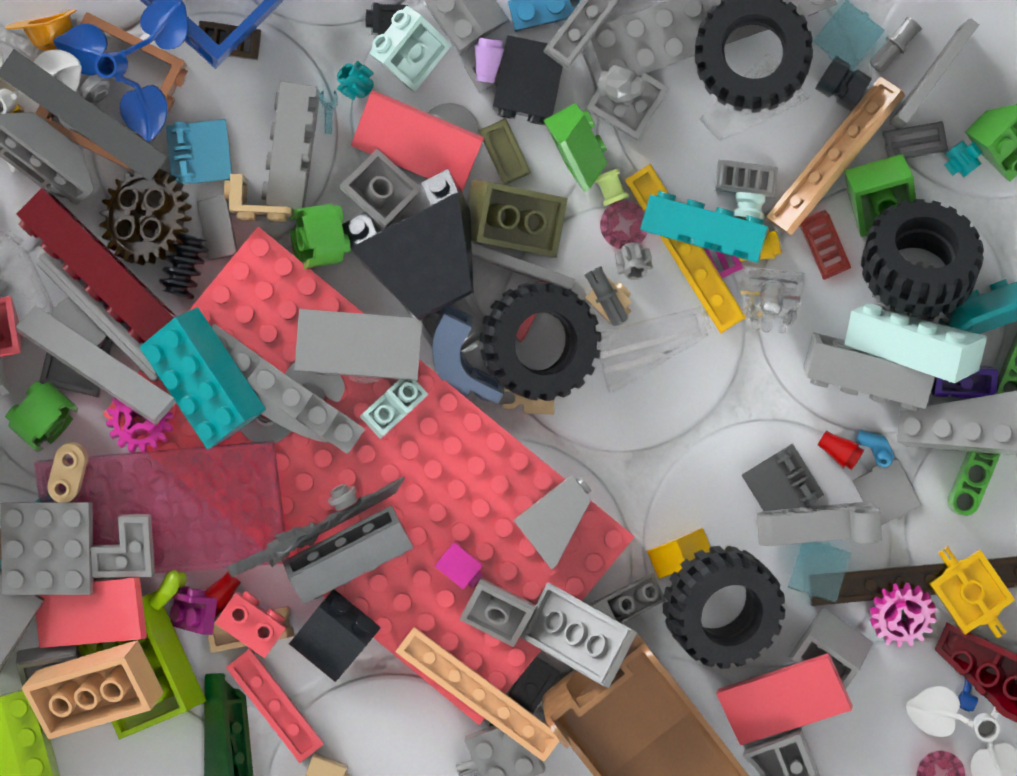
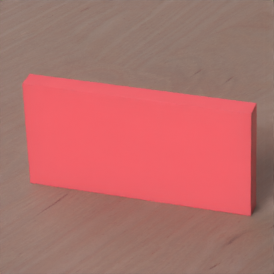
(416, 139)
(108, 615)
(784, 699)

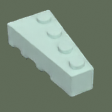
(915, 343)

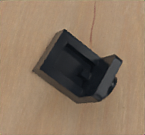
(380, 17)

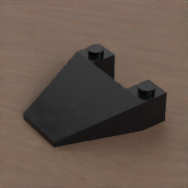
(424, 256)

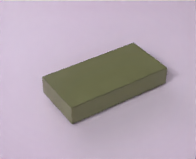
(504, 151)

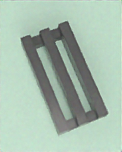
(889, 146)

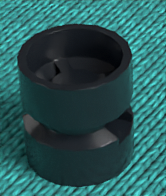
(838, 73)

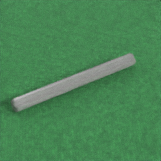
(96, 313)

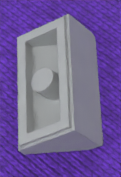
(217, 227)
(38, 658)

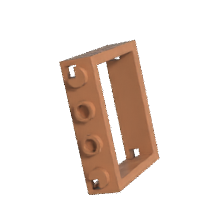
(174, 78)

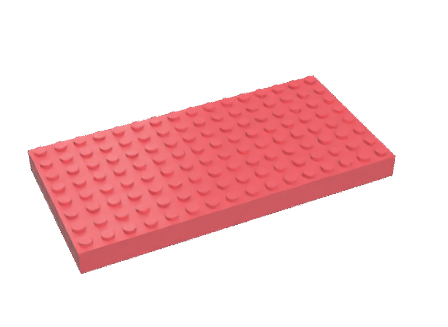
(459, 483)

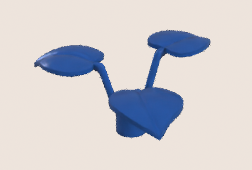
(143, 108)

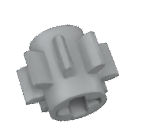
(633, 261)

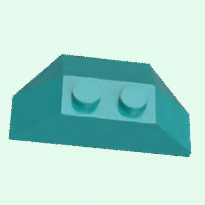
(987, 310)

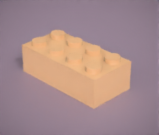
(93, 690)

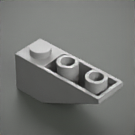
(631, 599)

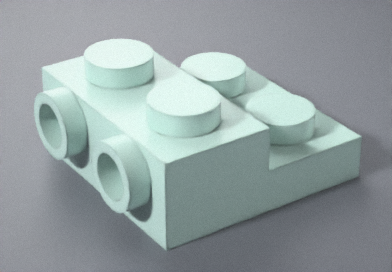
(410, 48)

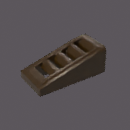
(239, 53)

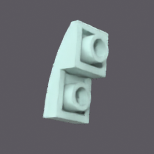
(393, 406)

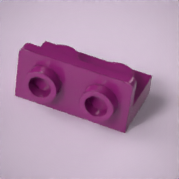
(193, 611)

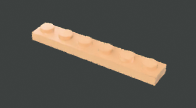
(835, 156)
(478, 693)

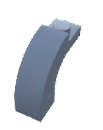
(450, 362)

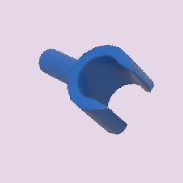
(967, 701)

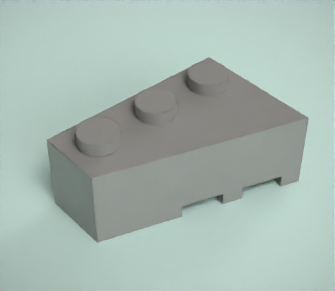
(783, 756)

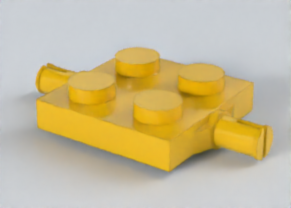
(972, 592)

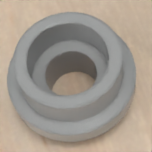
(95, 88)
(342, 496)

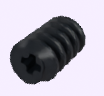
(183, 266)

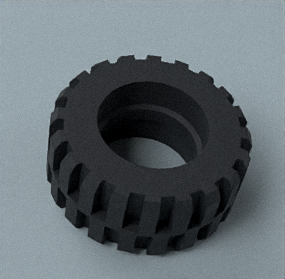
(749, 92)
(931, 229)
(578, 351)
(745, 634)

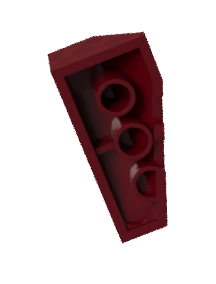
(985, 665)

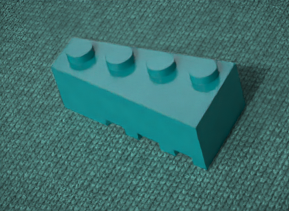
(705, 228)

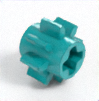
(355, 80)
(963, 158)

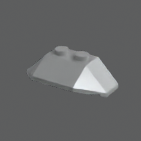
(44, 155)

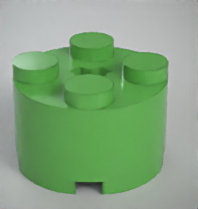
(319, 235)
(41, 415)

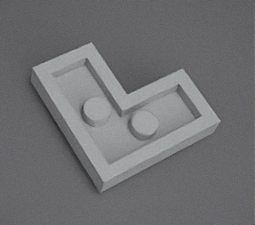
(630, 115)
(134, 554)

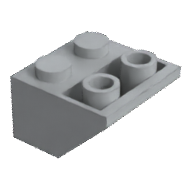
(833, 636)

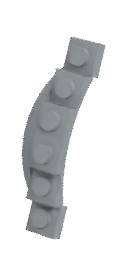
(289, 401)

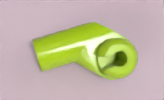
(168, 588)

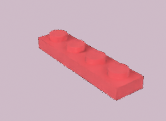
(275, 705)

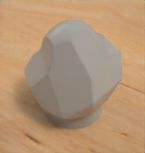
(620, 84)

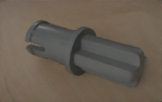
(606, 296)

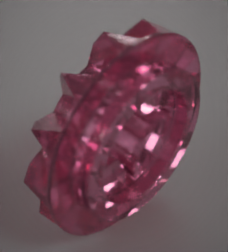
(609, 221)
(942, 759)

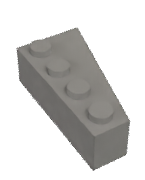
(292, 145)

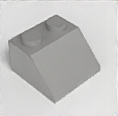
(466, 20)

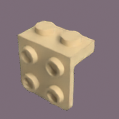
(236, 194)

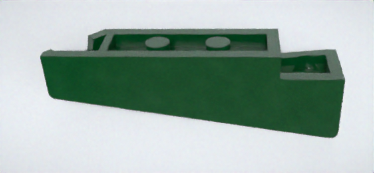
(225, 729)

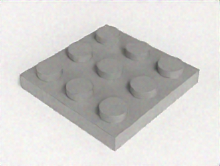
(46, 548)

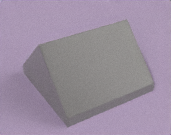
(380, 188)
(497, 612)

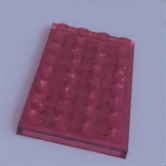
(202, 502)

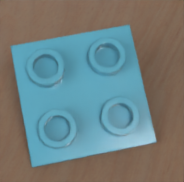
(199, 151)

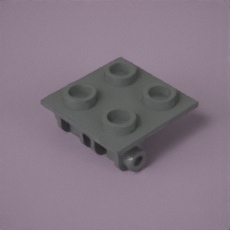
(783, 482)

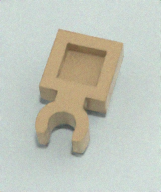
(531, 406)

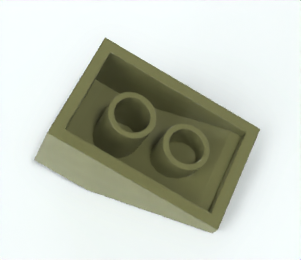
(516, 218)

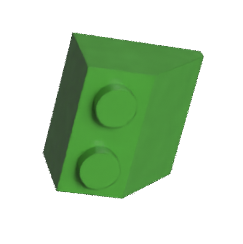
(577, 144)
(877, 187)

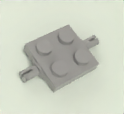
(498, 755)

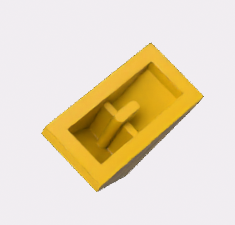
(669, 556)

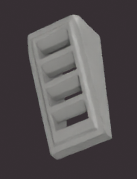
(721, 174)

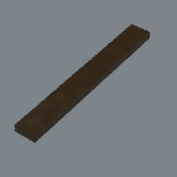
(868, 584)

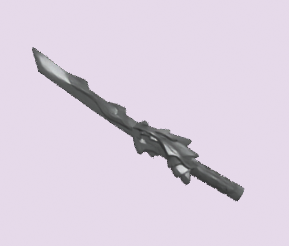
(307, 535)

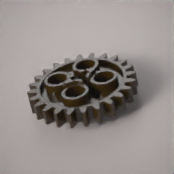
(145, 217)

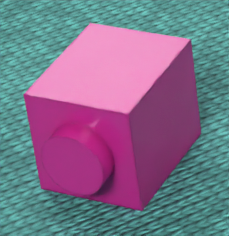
(460, 566)

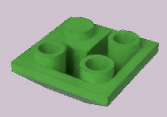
(997, 138)

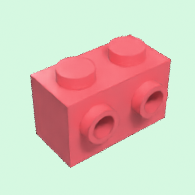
(251, 623)

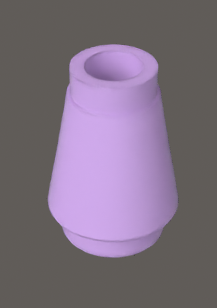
(488, 58)

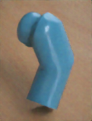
(879, 446)

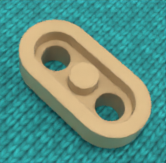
(68, 474)

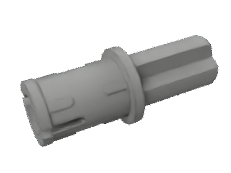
(895, 44)

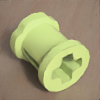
(611, 187)

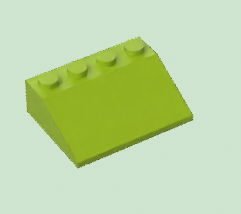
(170, 667)
(22, 740)

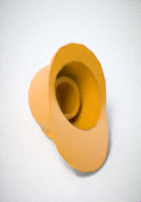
(44, 30)

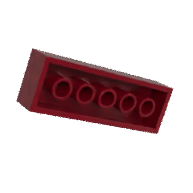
(95, 264)

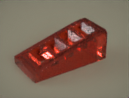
(813, 221)

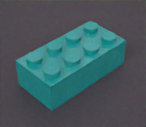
(202, 378)

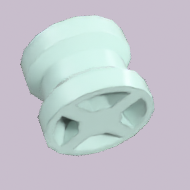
(749, 204)

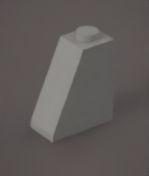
(555, 518)

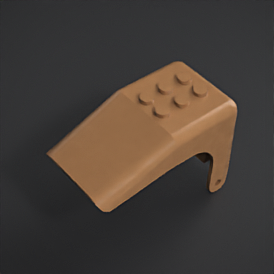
(637, 723)

